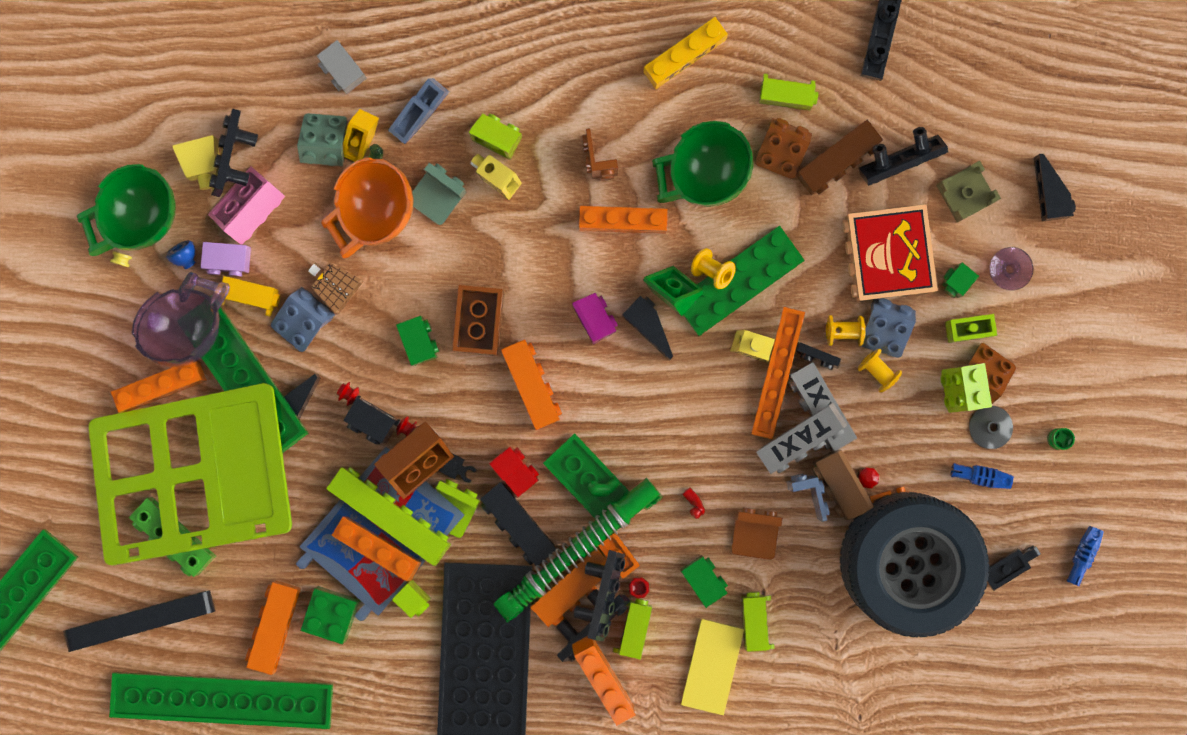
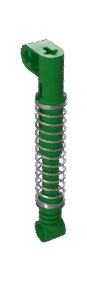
(617, 516)

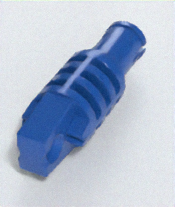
(983, 476)
(1085, 554)

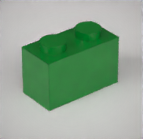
(417, 340)
(704, 581)

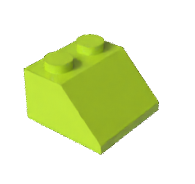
(495, 135)

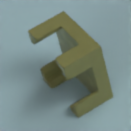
(967, 192)

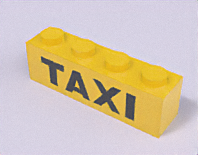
(685, 53)

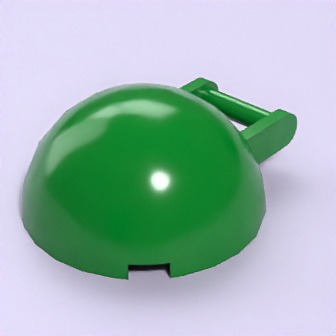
(707, 165)
(130, 210)

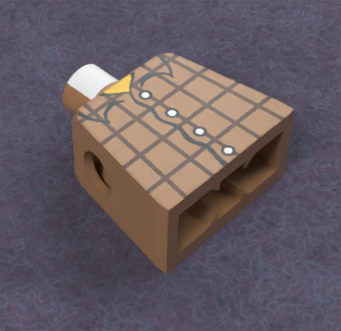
(334, 285)

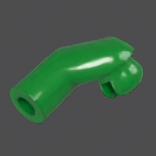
(603, 490)

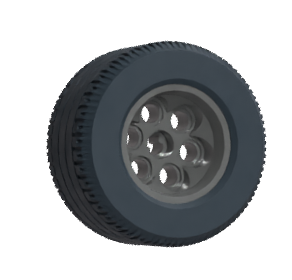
(956, 577)

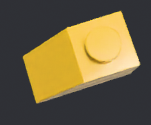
(359, 135)

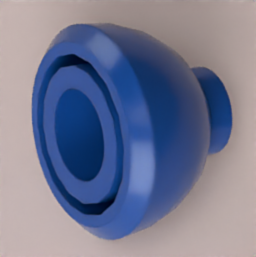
(182, 254)

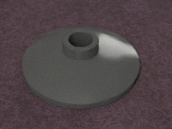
(980, 427)

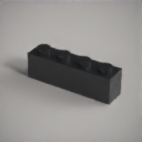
(518, 524)

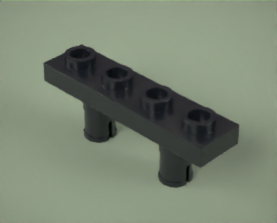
(880, 39)
(226, 142)
(912, 156)
(608, 588)
(573, 636)

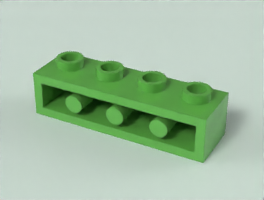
(148, 519)

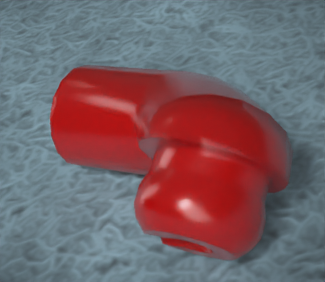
(695, 501)

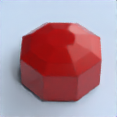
(868, 477)
(639, 587)

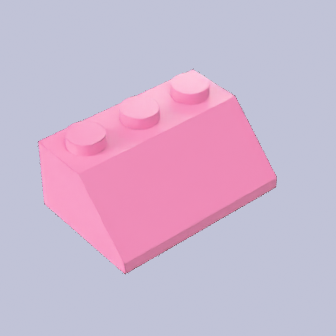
(246, 206)

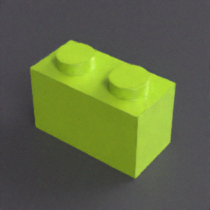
(971, 328)
(412, 599)

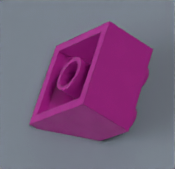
(594, 317)

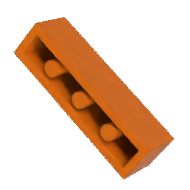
(623, 219)
(531, 385)
(158, 386)
(376, 548)
(568, 591)
(273, 627)
(603, 680)

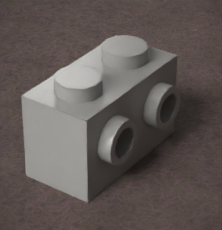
(341, 67)

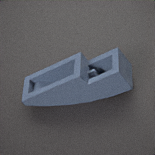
(418, 110)

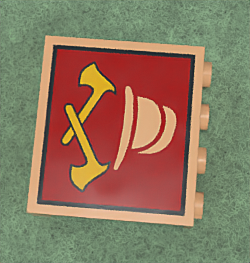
(890, 253)

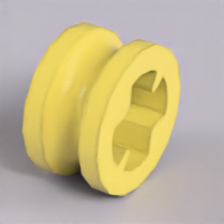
(120, 259)

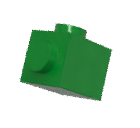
(959, 280)

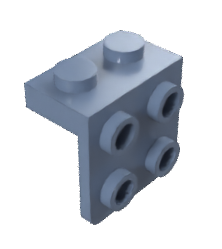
(301, 319)
(889, 327)
(802, 482)

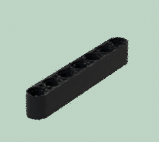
(139, 621)

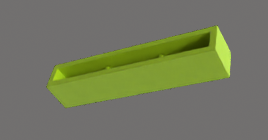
(389, 516)

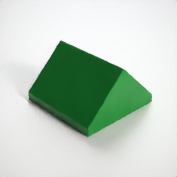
(674, 288)

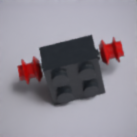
(370, 419)

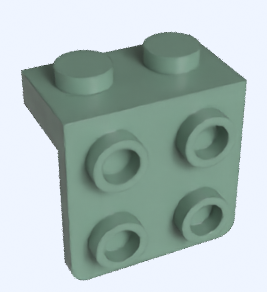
(322, 139)
(437, 194)

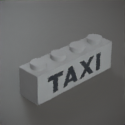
(815, 397)
(802, 438)

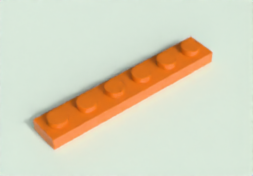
(778, 372)

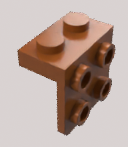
(783, 148)
(603, 169)
(998, 369)
(755, 533)

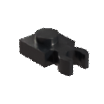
(456, 467)

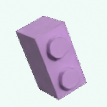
(225, 258)

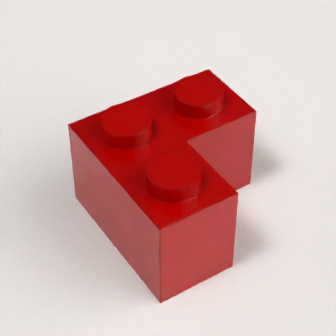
(515, 471)

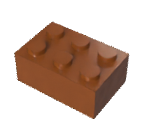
(478, 320)
(414, 460)

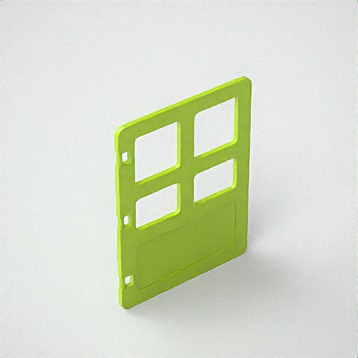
(238, 466)

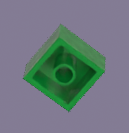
(330, 615)

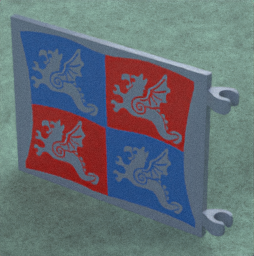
(359, 574)

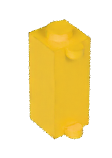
(252, 294)

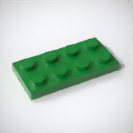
(576, 467)

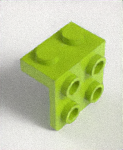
(966, 388)
(464, 501)

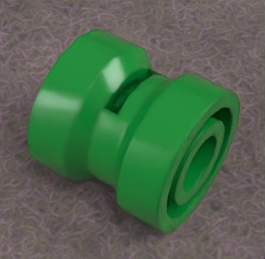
(1064, 441)

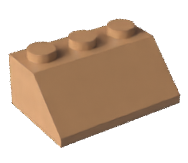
(842, 485)

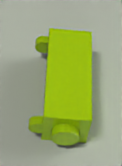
(788, 93)
(755, 622)
(635, 629)

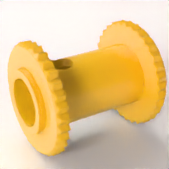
(719, 272)
(848, 330)
(880, 370)

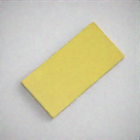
(712, 666)

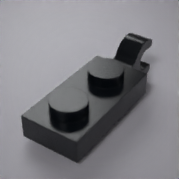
(809, 353)
(1010, 566)

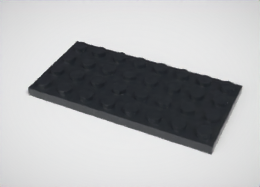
(481, 653)

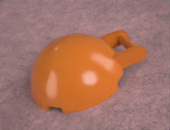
(370, 204)

